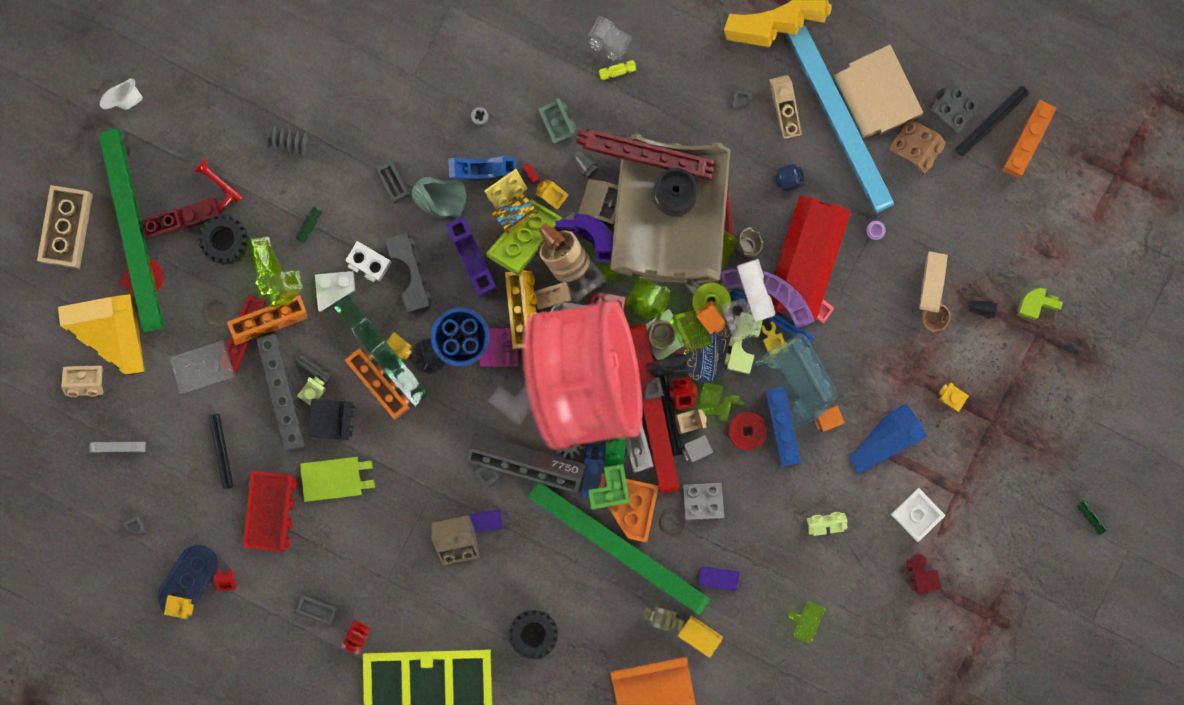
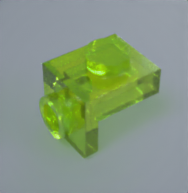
(723, 409)

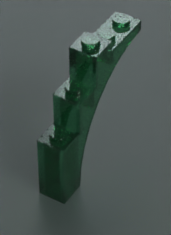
(381, 350)

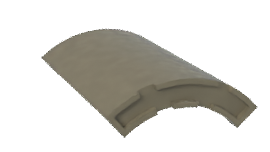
(665, 245)

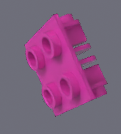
(500, 349)

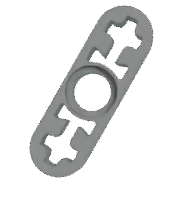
(98, 447)

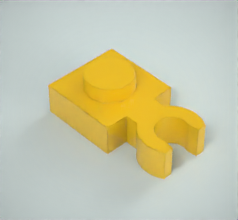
(773, 339)

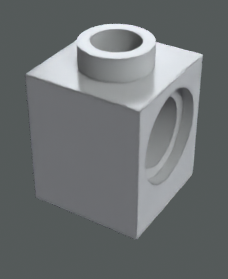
(697, 449)

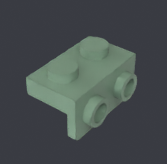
(557, 121)

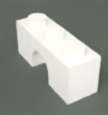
(755, 290)

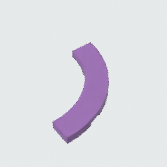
(778, 289)

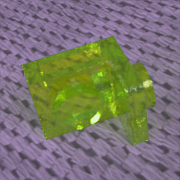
(710, 398)

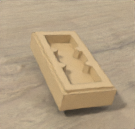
(552, 295)

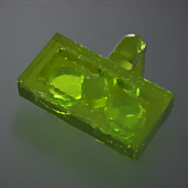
(807, 621)

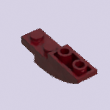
(180, 218)

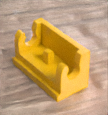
(700, 636)

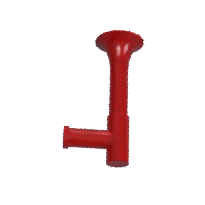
(231, 193)

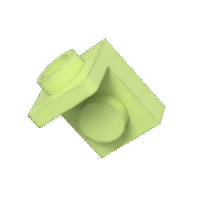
(312, 390)

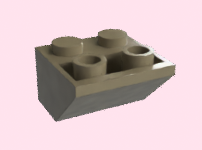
(600, 201)
(455, 540)

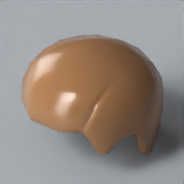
(936, 320)

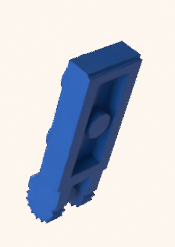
(592, 471)

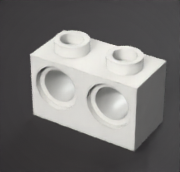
(370, 258)

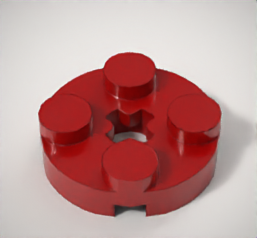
(758, 429)

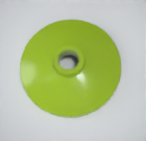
(708, 290)

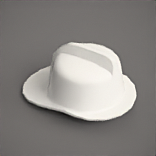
(123, 96)

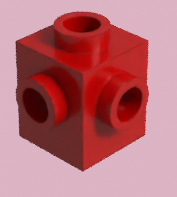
(683, 393)

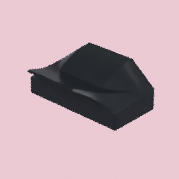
(667, 366)

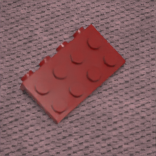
(269, 511)

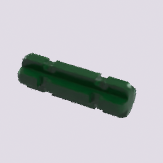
(308, 224)
(1092, 517)

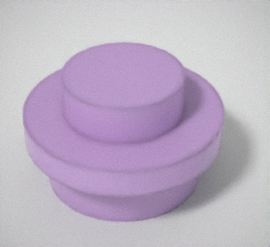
(875, 230)

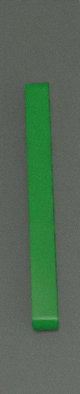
(131, 230)
(619, 548)

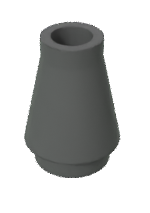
(585, 164)

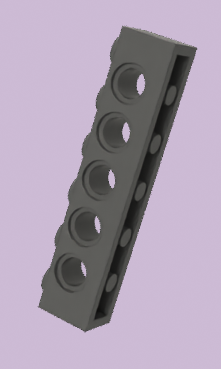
(281, 392)

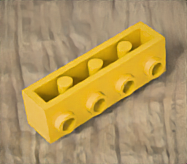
(520, 303)

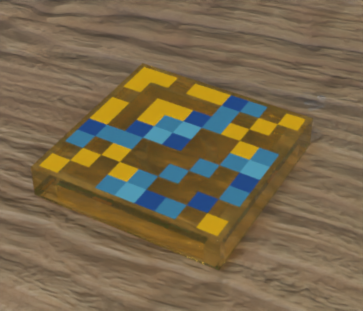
(515, 213)

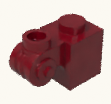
(922, 580)

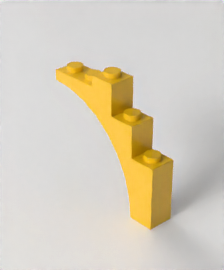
(763, 27)

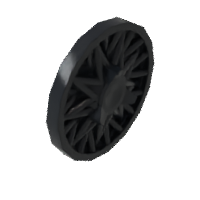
(425, 357)

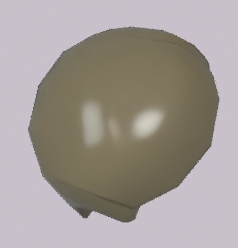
(749, 243)
(661, 334)

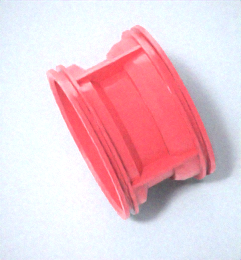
(583, 374)

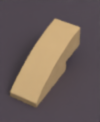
(933, 281)

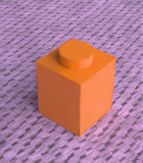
(711, 318)
(829, 419)

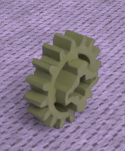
(662, 618)

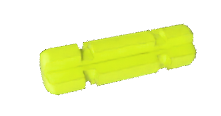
(617, 70)

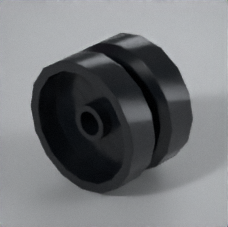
(675, 192)

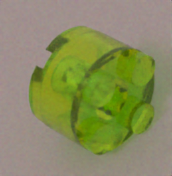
(648, 299)

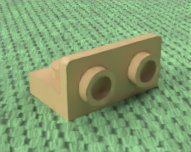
(82, 381)

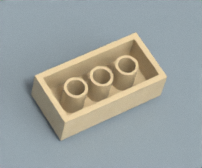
(65, 227)

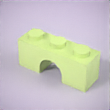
(738, 359)

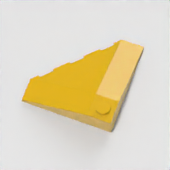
(109, 328)

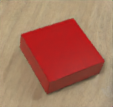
(531, 173)

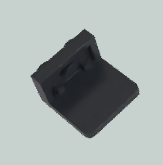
(330, 419)

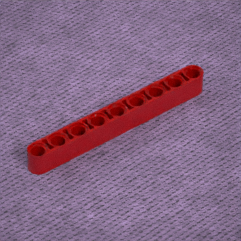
(654, 416)

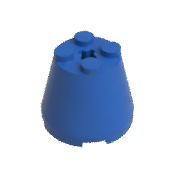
(450, 328)

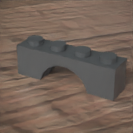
(415, 296)

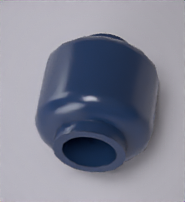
(789, 177)

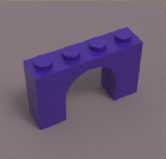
(471, 257)

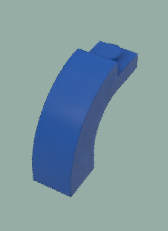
(481, 169)

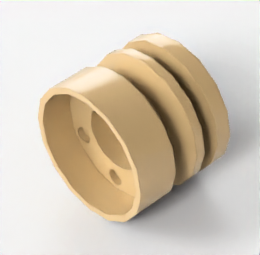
(569, 261)

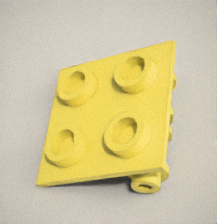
(506, 189)

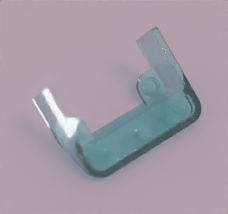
(805, 376)

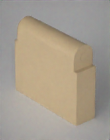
(877, 93)

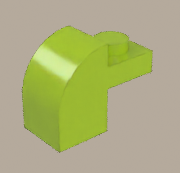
(1033, 301)

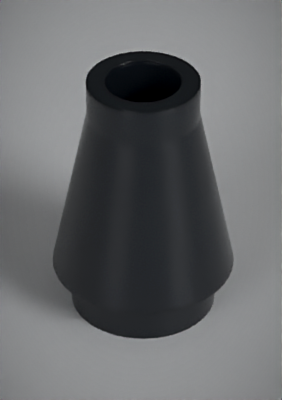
(983, 308)

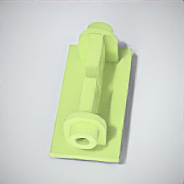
(818, 523)

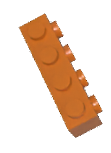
(379, 386)

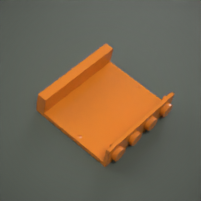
(655, 684)

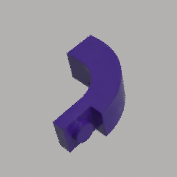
(591, 230)

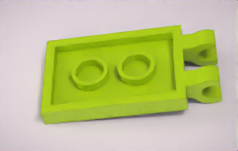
(334, 478)

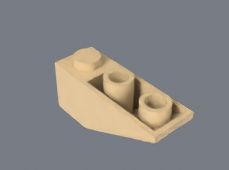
(785, 106)

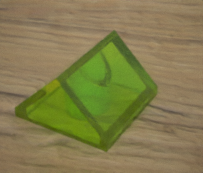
(690, 332)

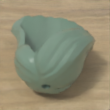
(440, 197)

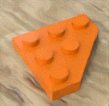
(637, 515)

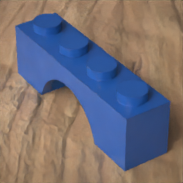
(782, 422)

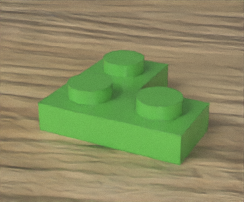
(614, 493)

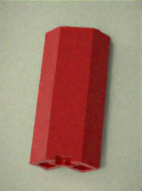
(811, 250)

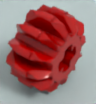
(356, 637)

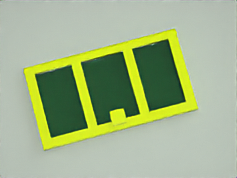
(428, 678)

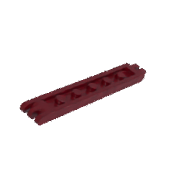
(645, 153)

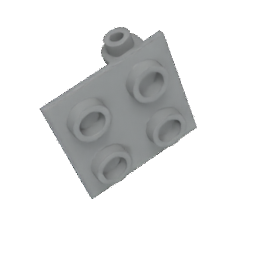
(703, 501)

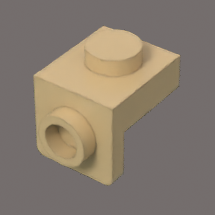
(690, 420)

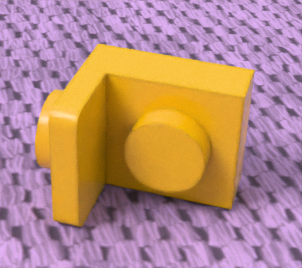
(551, 193)
(399, 346)
(952, 396)
(178, 607)

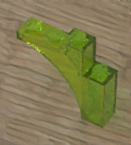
(272, 279)

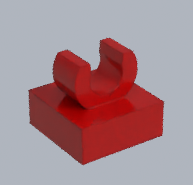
(225, 581)

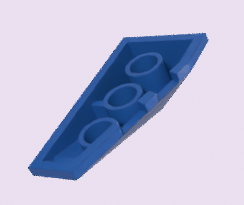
(892, 435)

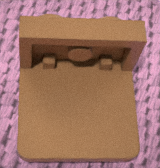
(918, 145)

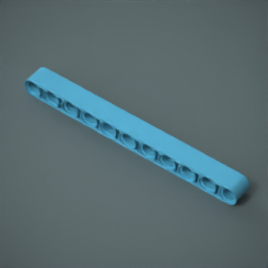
(840, 120)

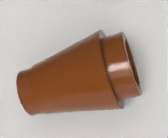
(552, 237)

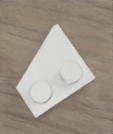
(333, 287)

